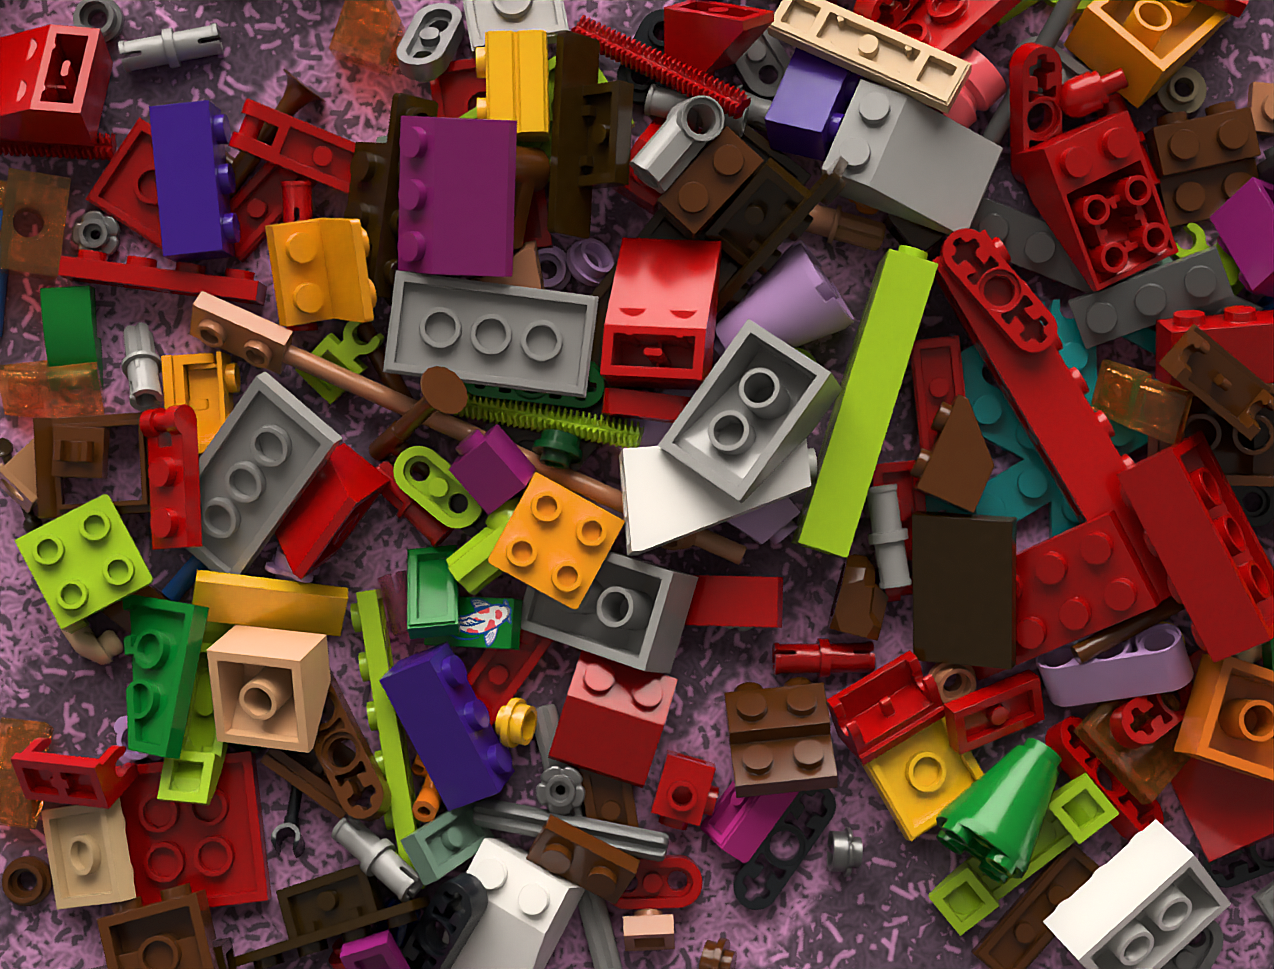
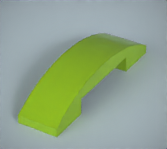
(201, 759)
(1072, 816)

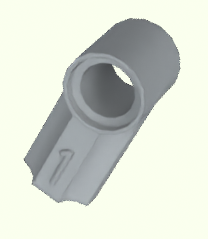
(676, 144)

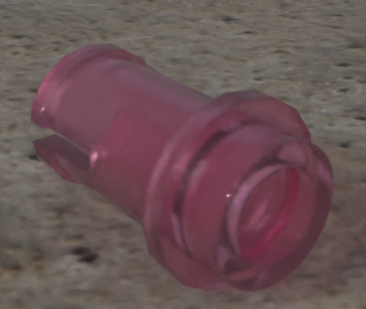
(395, 602)

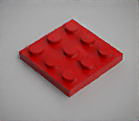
(203, 845)

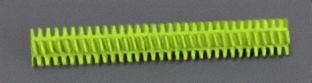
(540, 419)

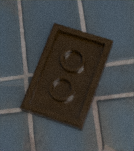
(964, 589)

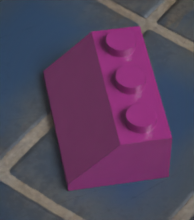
(457, 196)

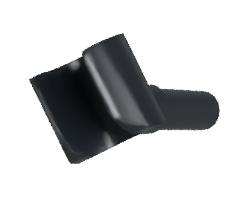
(290, 825)

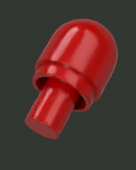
(1089, 92)

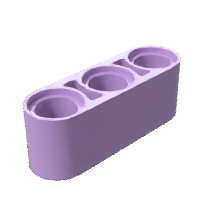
(1137, 667)

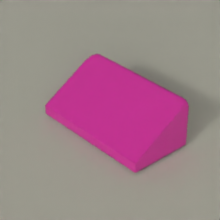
(744, 822)

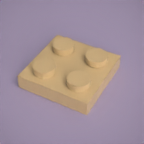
(88, 855)

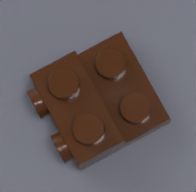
(1202, 160)
(780, 738)
(160, 934)

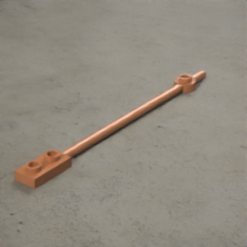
(270, 347)

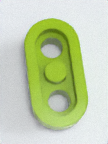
(437, 490)

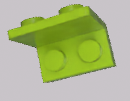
(84, 562)

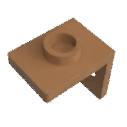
(19, 477)

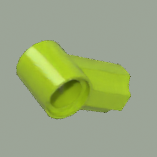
(470, 562)

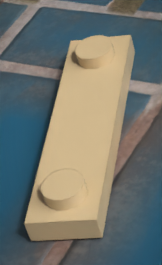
(871, 51)

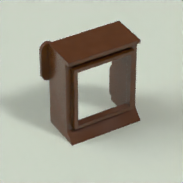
(51, 489)

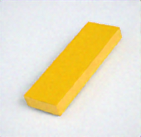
(271, 602)

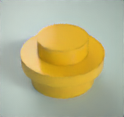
(516, 723)

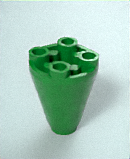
(1003, 811)

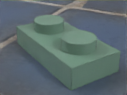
(444, 843)

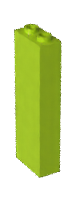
(866, 401)

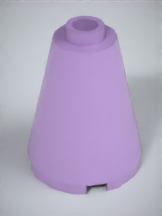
(790, 302)

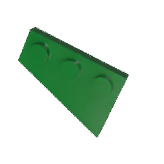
(164, 666)

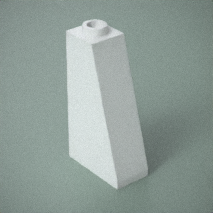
(672, 501)

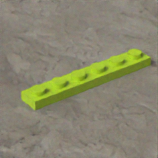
(393, 759)

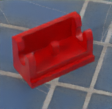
(885, 708)
(72, 778)

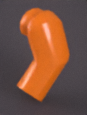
(428, 800)

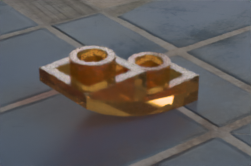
(51, 392)
(1140, 402)
(14, 738)

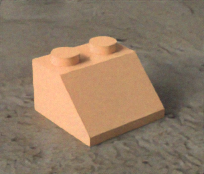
(269, 687)

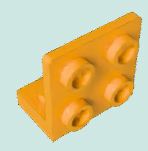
(321, 271)
(555, 541)

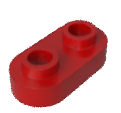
(653, 886)

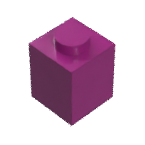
(491, 467)

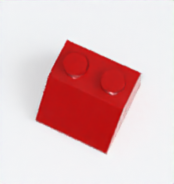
(329, 510)
(612, 719)

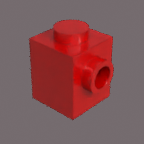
(684, 791)

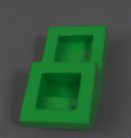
(71, 326)

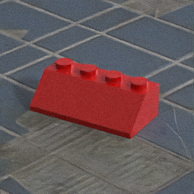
(1204, 545)

